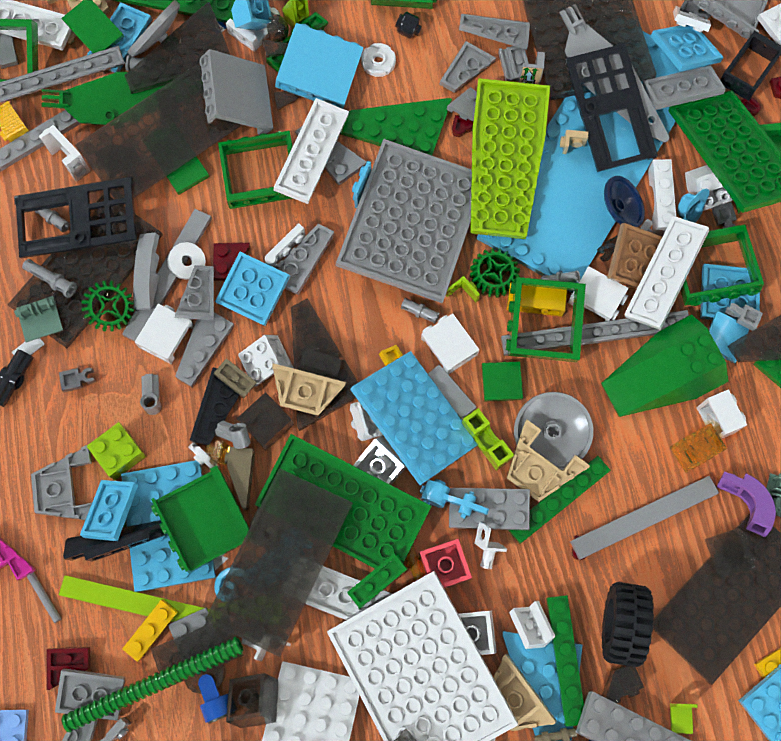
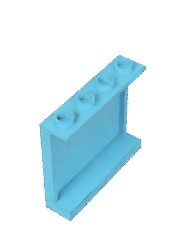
(318, 65)

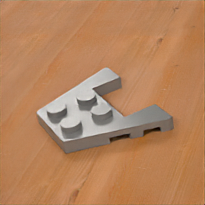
(55, 490)

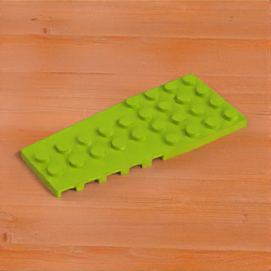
(506, 155)

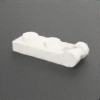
(284, 247)

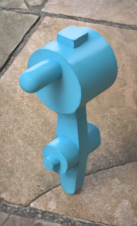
(437, 494)

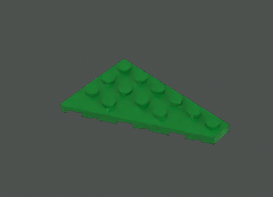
(407, 124)

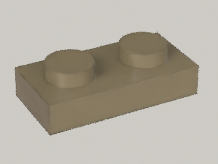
(235, 378)

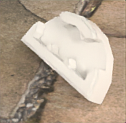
(201, 456)

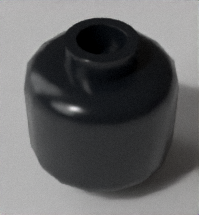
(408, 25)

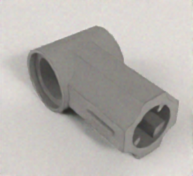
(150, 393)
(235, 433)

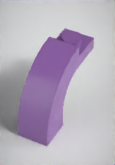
(757, 499)

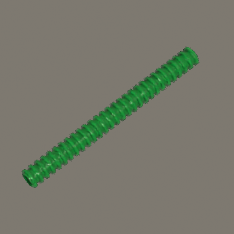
(152, 685)

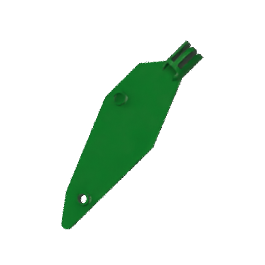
(96, 100)

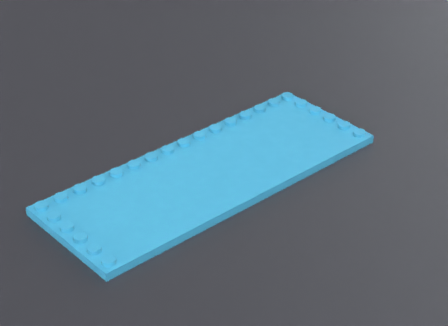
(569, 202)

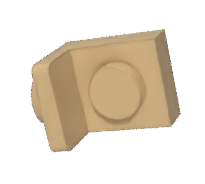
(573, 138)

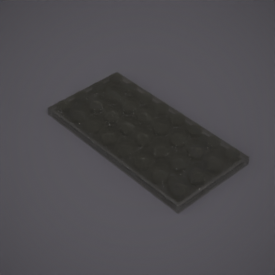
(155, 135)
(85, 268)
(279, 562)
(718, 616)

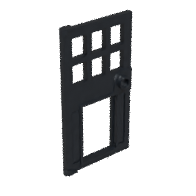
(611, 102)
(80, 217)

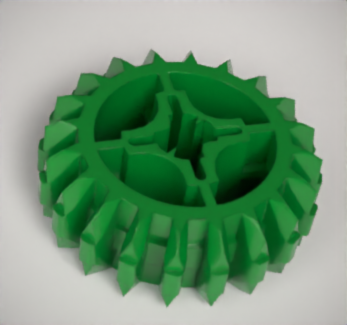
(505, 266)
(101, 299)

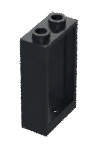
(755, 43)

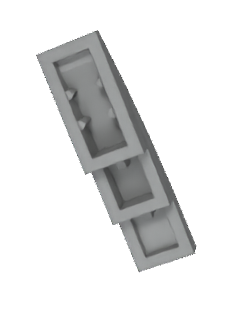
(145, 273)

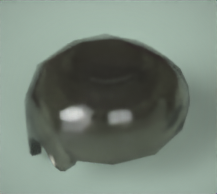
(277, 28)

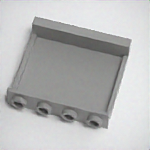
(735, 14)
(236, 91)

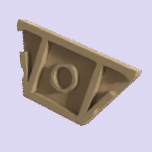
(305, 390)
(521, 697)

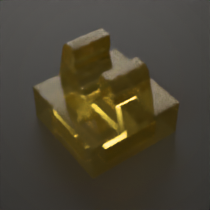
(218, 451)

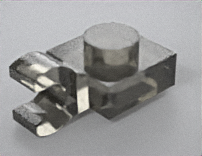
(608, 249)

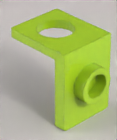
(469, 287)
(682, 718)

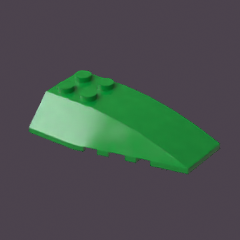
(668, 369)

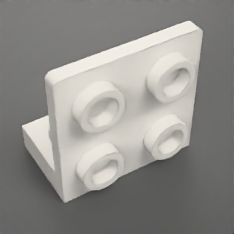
(261, 355)

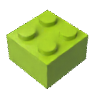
(116, 451)

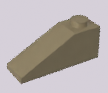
(240, 466)

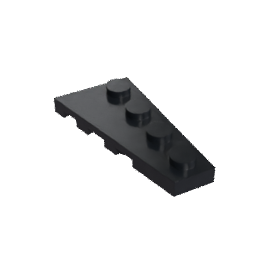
(214, 408)

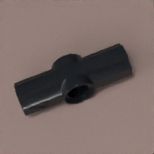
(13, 375)

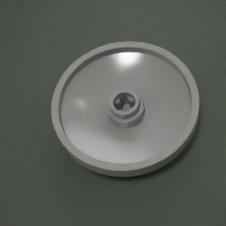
(156, 30)
(563, 426)

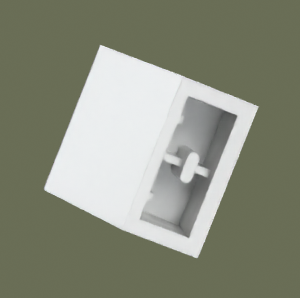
(704, 178)

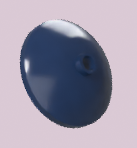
(624, 201)

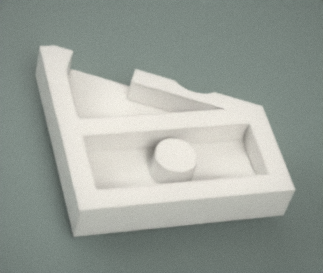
(691, 19)

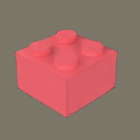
(447, 562)

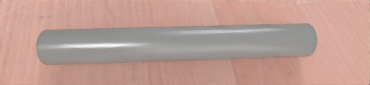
(44, 597)

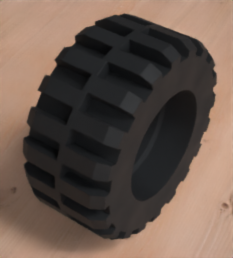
(627, 624)

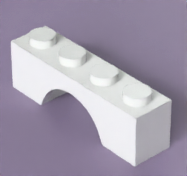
(661, 180)

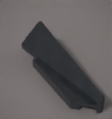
(97, 549)

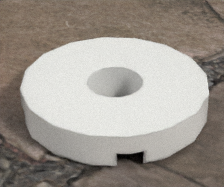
(374, 68)
(175, 259)

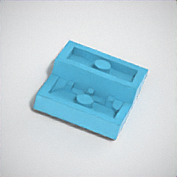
(726, 331)

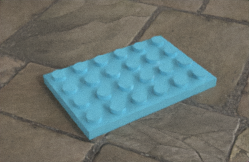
(414, 417)
(154, 561)

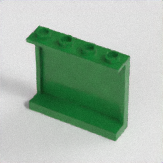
(201, 520)

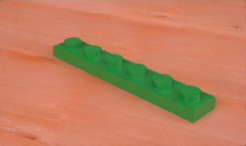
(562, 498)
(565, 659)

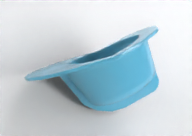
(692, 205)

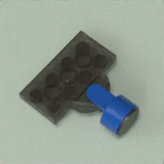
(206, 682)

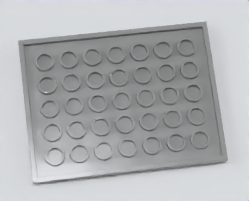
(409, 222)

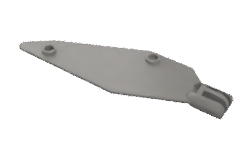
(584, 40)

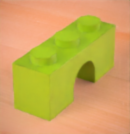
(494, 449)

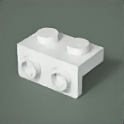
(532, 625)

